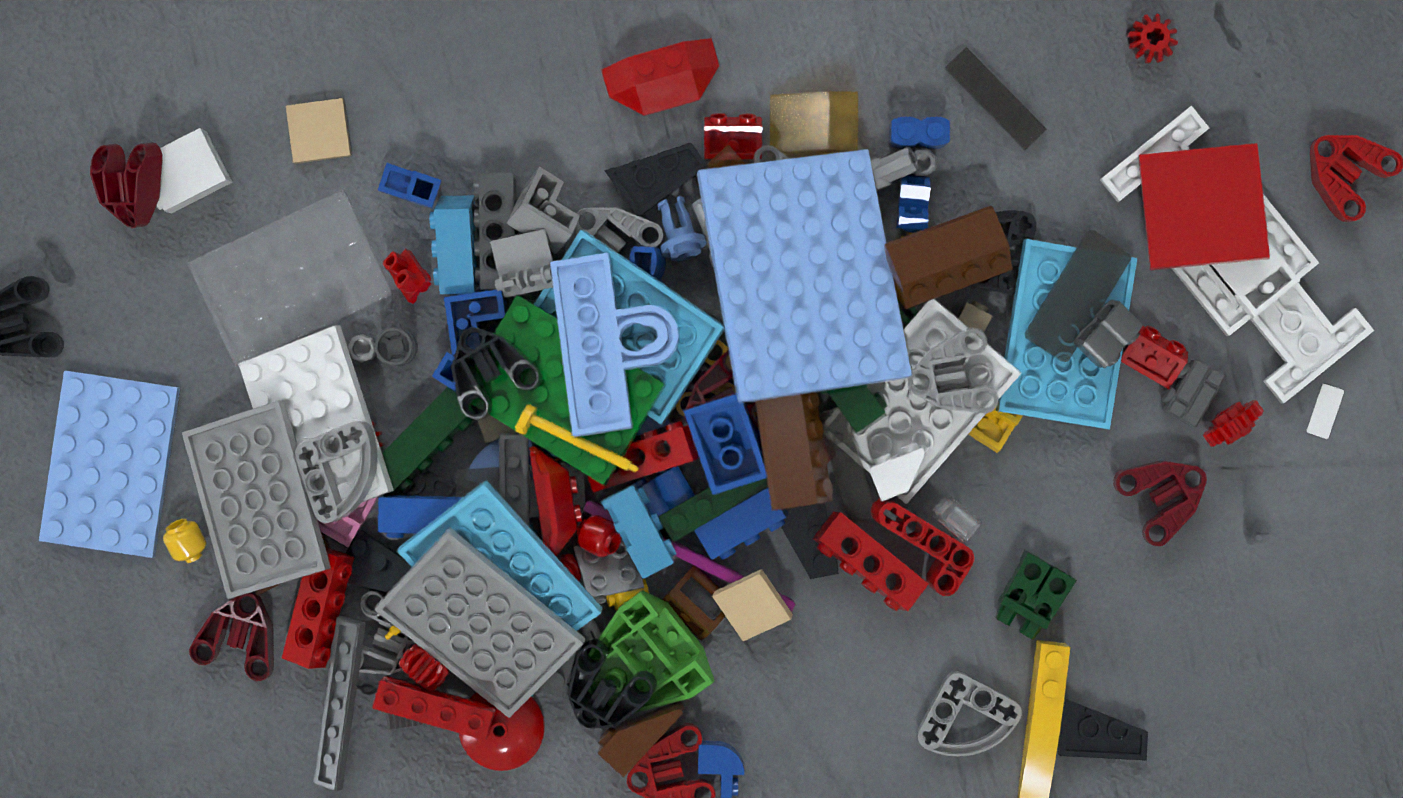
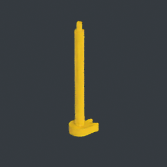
(528, 417)

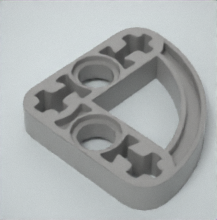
(324, 455)
(966, 697)

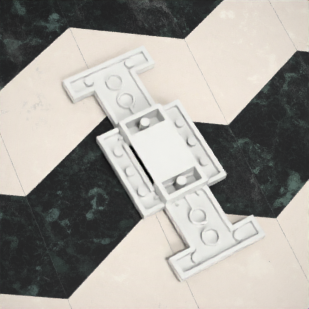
(1263, 289)

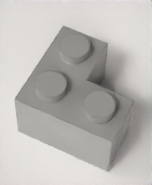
(539, 210)

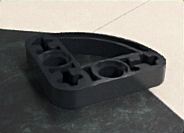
(1010, 216)

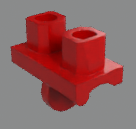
(407, 274)

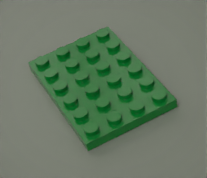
(539, 339)

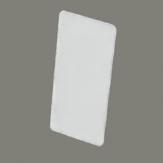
(1325, 411)

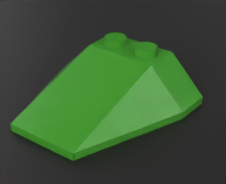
(652, 639)

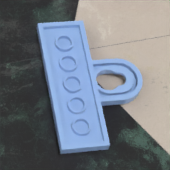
(593, 346)

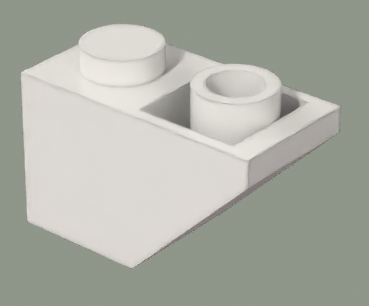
(897, 473)

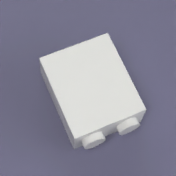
(190, 171)

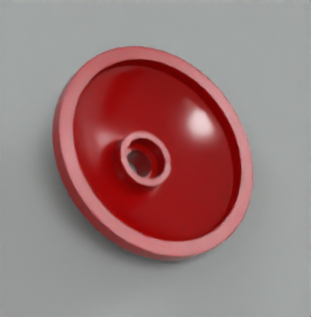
(516, 746)

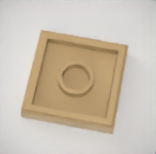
(318, 130)
(752, 605)

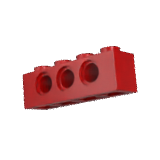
(656, 457)
(908, 584)
(316, 613)
(434, 708)

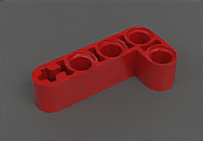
(921, 538)

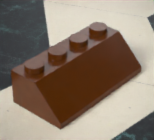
(948, 257)
(794, 450)

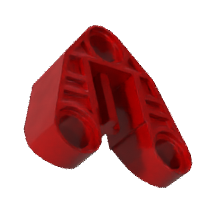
(1331, 187)
(665, 748)

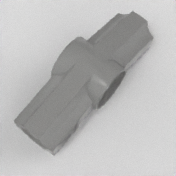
(893, 167)

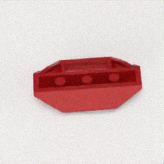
(662, 76)
(555, 500)

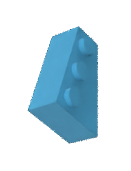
(454, 244)
(640, 530)

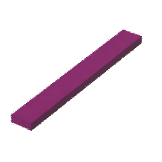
(689, 555)

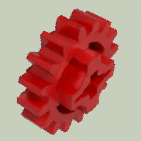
(1233, 423)

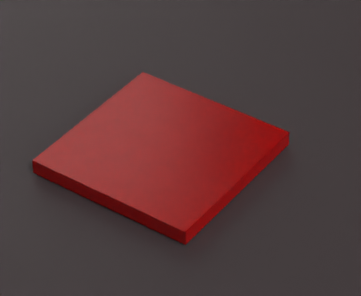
(1204, 206)

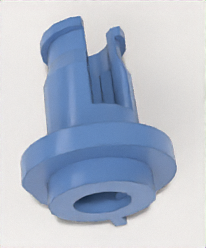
(683, 241)

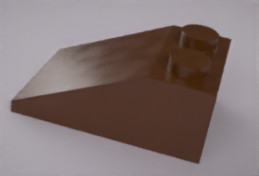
(634, 737)

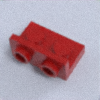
(740, 133)
(1156, 356)

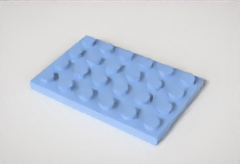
(109, 464)

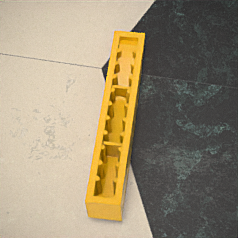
(1043, 718)

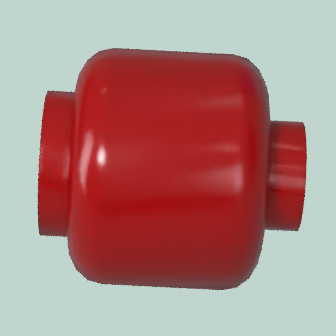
(598, 536)

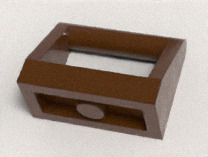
(691, 614)

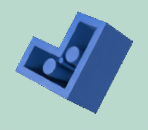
(470, 311)

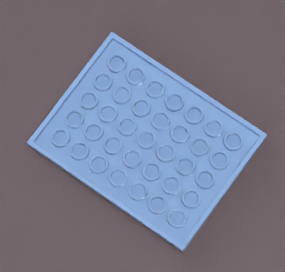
(803, 275)

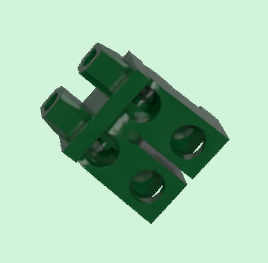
(1032, 595)

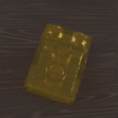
(814, 122)

